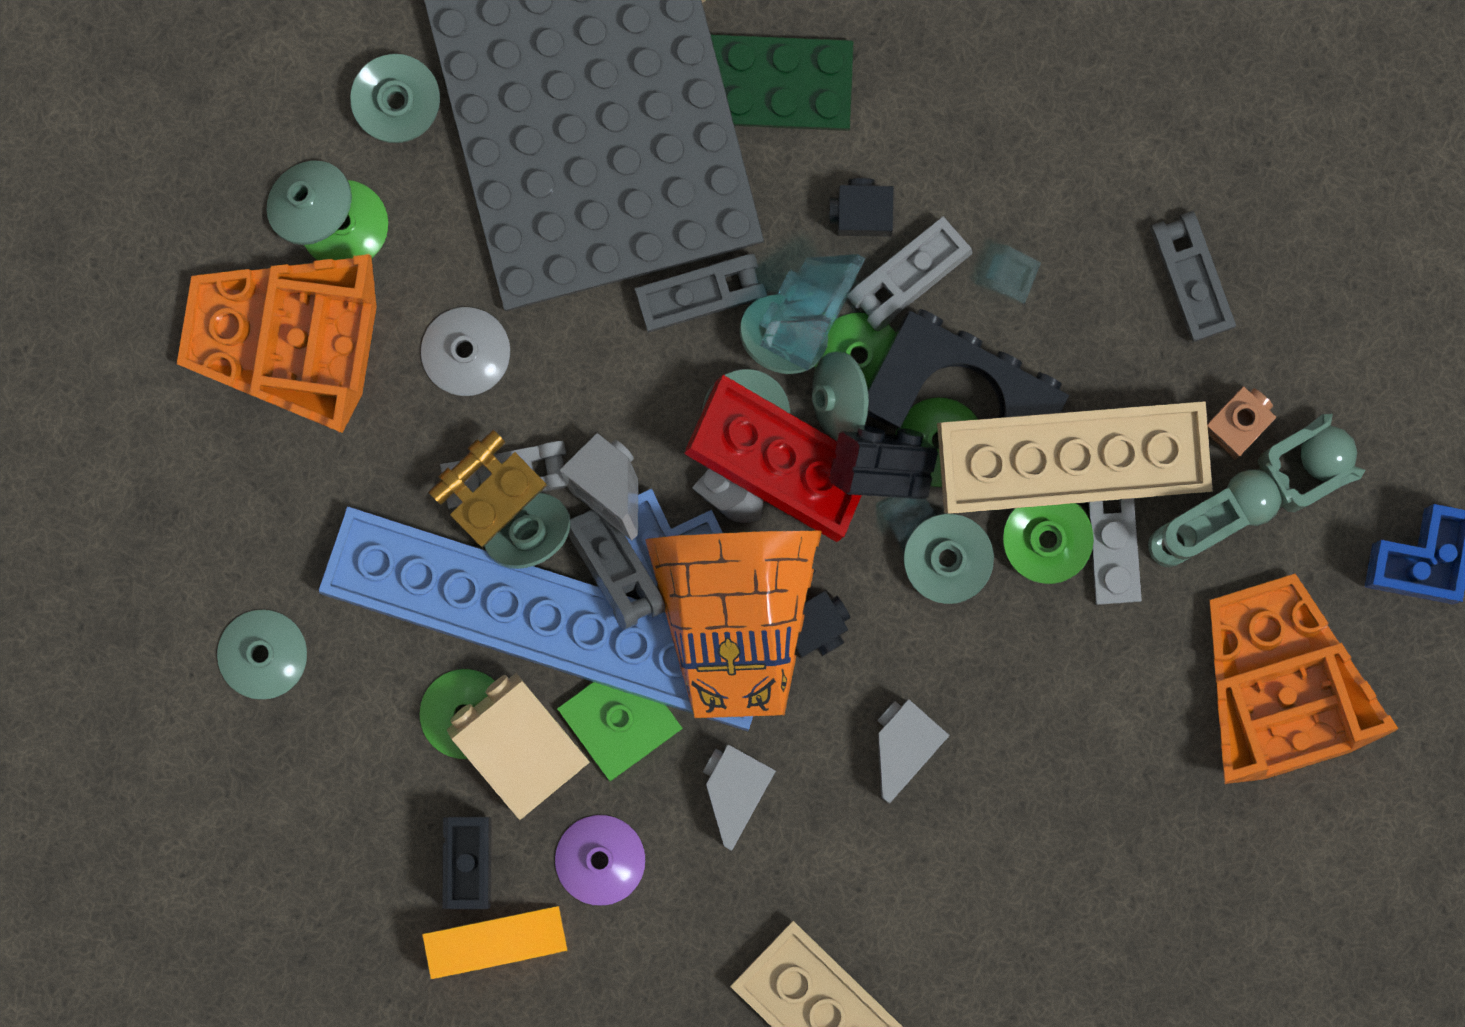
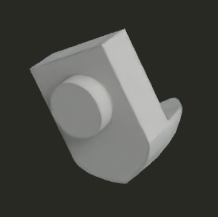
(729, 498)

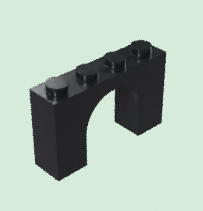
(924, 347)

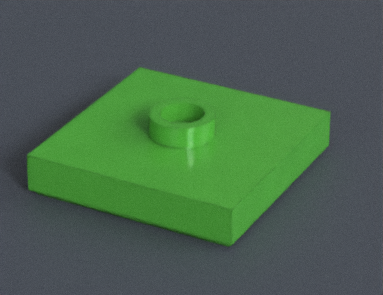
(618, 726)

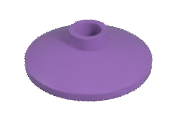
(617, 842)

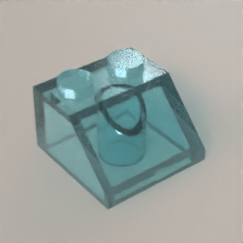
(809, 307)

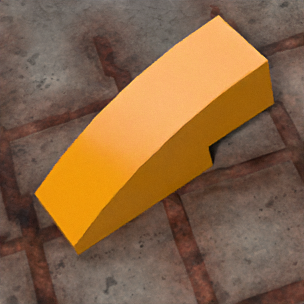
(494, 942)

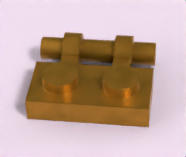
(497, 498)

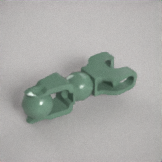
(1258, 494)

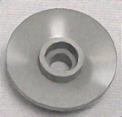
(470, 374)

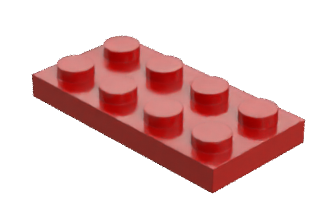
(772, 457)

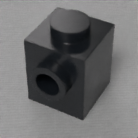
(862, 209)
(822, 625)

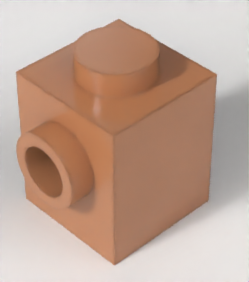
(1241, 421)

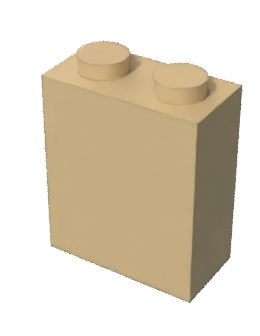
(516, 744)

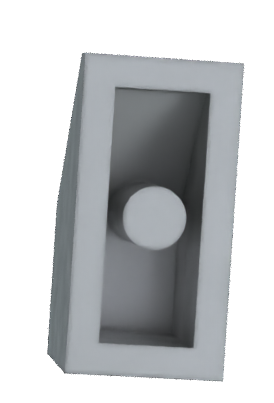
(606, 482)
(905, 745)
(735, 790)

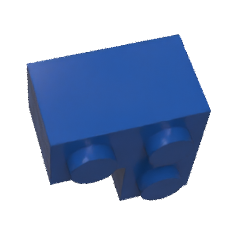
(1428, 571)

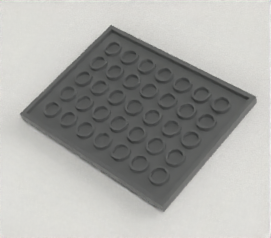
(593, 139)

